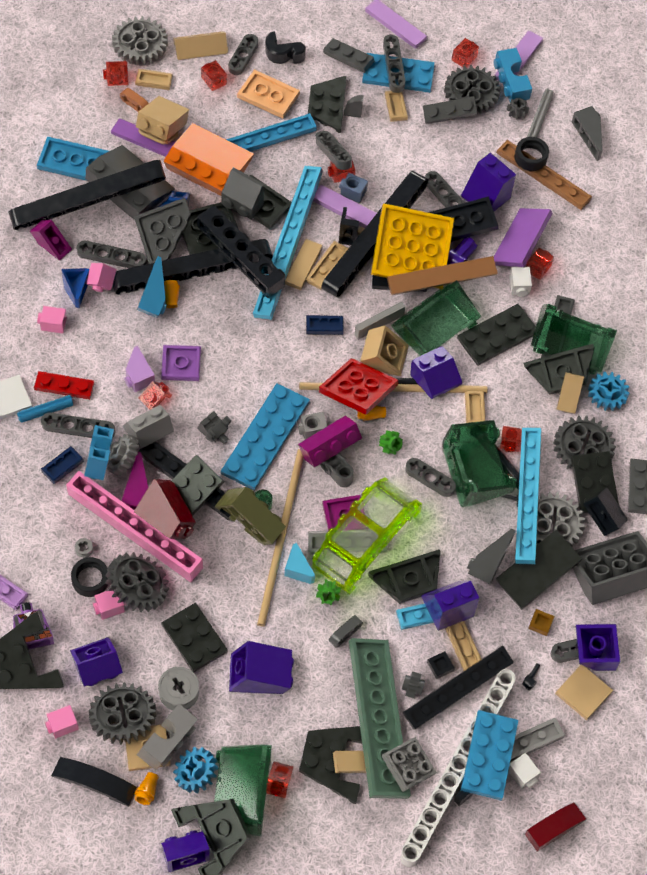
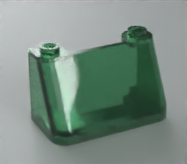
(437, 319)
(563, 332)
(476, 463)
(244, 778)

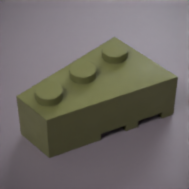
(252, 513)

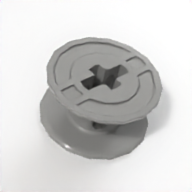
(184, 679)

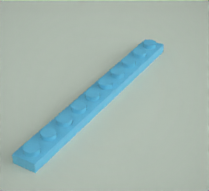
(290, 235)

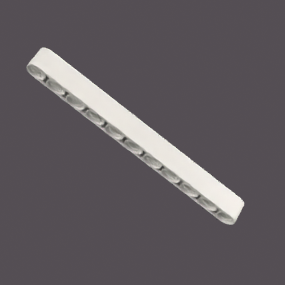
(451, 773)

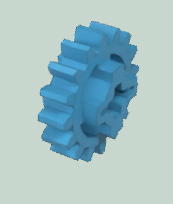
(617, 390)
(195, 770)

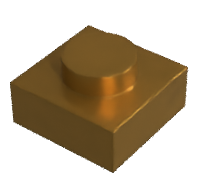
(541, 622)

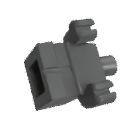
(214, 428)

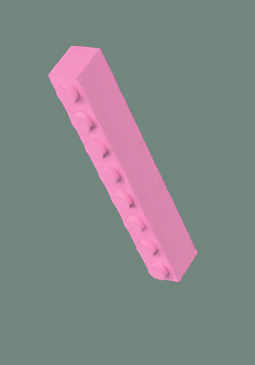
(134, 527)

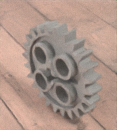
(139, 40)
(571, 525)

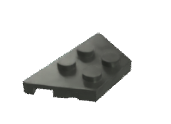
(327, 102)
(551, 369)
(410, 577)

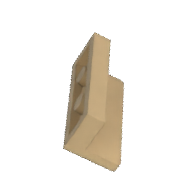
(201, 45)

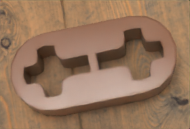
(133, 99)

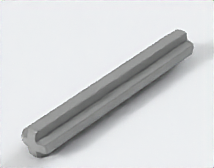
(540, 114)

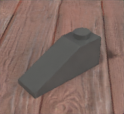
(589, 128)
(488, 561)

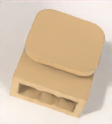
(161, 120)

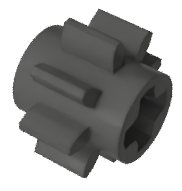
(517, 108)
(413, 685)

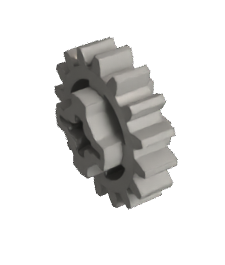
(122, 454)

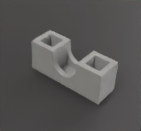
(156, 749)

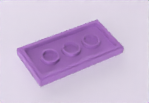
(522, 237)

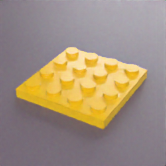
(410, 241)

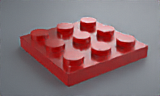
(358, 386)

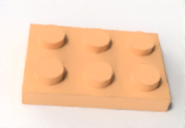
(268, 94)

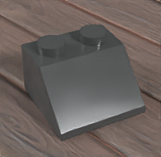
(243, 194)

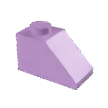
(138, 371)

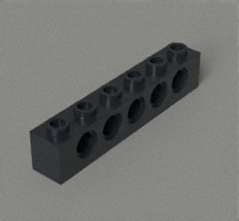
(267, 284)

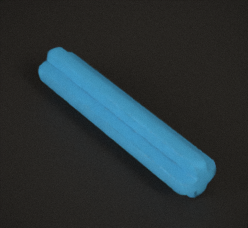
(44, 408)

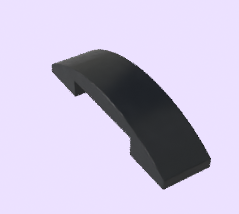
(95, 780)

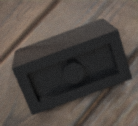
(348, 229)
(606, 512)

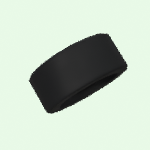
(534, 143)
(85, 563)

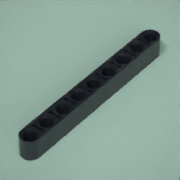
(87, 194)
(364, 246)
(181, 268)

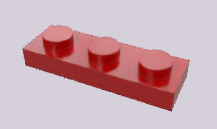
(64, 385)

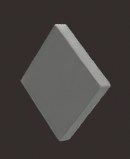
(409, 764)

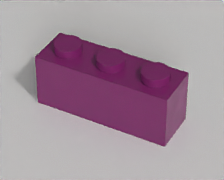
(330, 441)

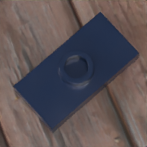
(324, 325)
(62, 465)

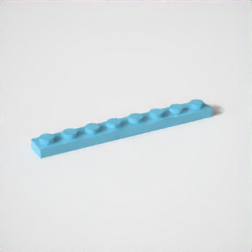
(528, 496)

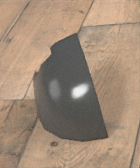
(354, 106)

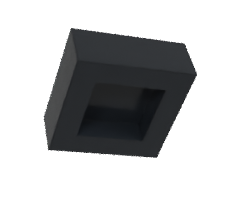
(440, 665)

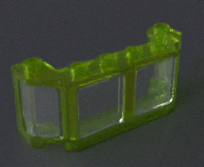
(364, 533)

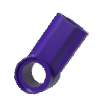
(462, 251)

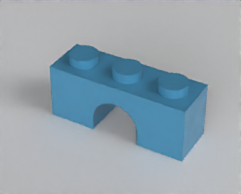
(515, 86)
(99, 452)

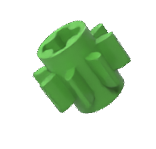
(391, 442)
(330, 587)

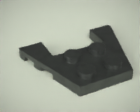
(16, 663)
(318, 759)
(222, 828)

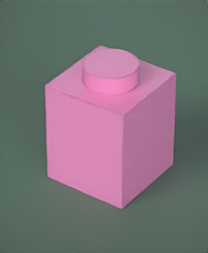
(100, 277)
(52, 319)
(107, 605)
(61, 722)

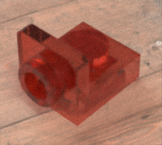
(510, 439)
(279, 779)

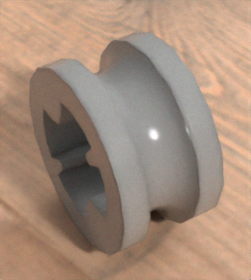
(82, 541)

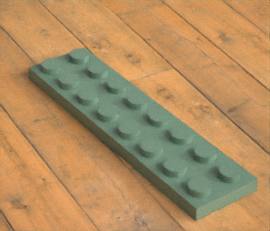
(377, 713)

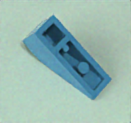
(154, 293)

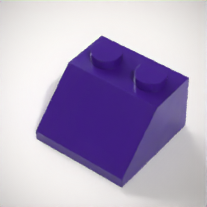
(436, 372)
(598, 646)
(96, 662)
(185, 851)

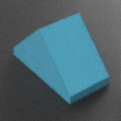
(298, 567)

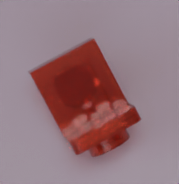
(154, 394)

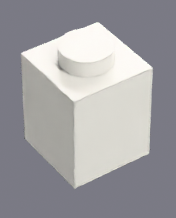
(520, 281)
(524, 772)

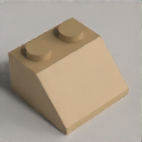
(384, 351)

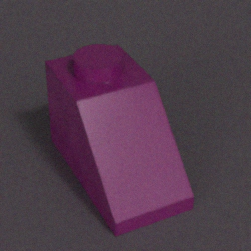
(50, 239)

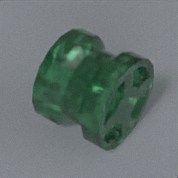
(265, 496)

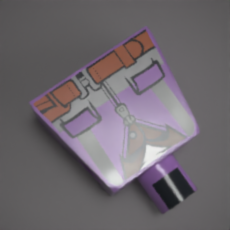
(39, 638)

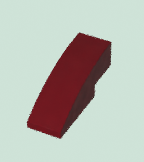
(554, 826)

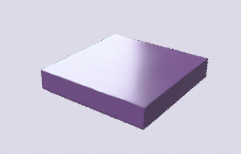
(181, 363)

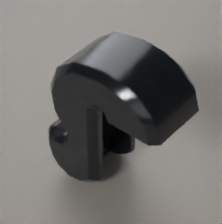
(284, 52)

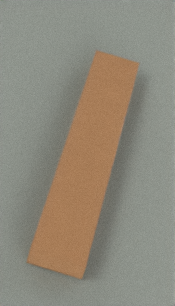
(548, 178)
(441, 275)

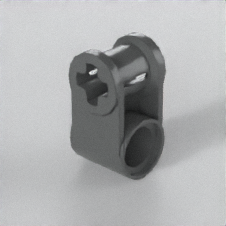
(336, 467)

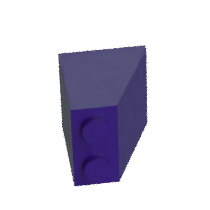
(490, 179)
(451, 603)
(261, 669)

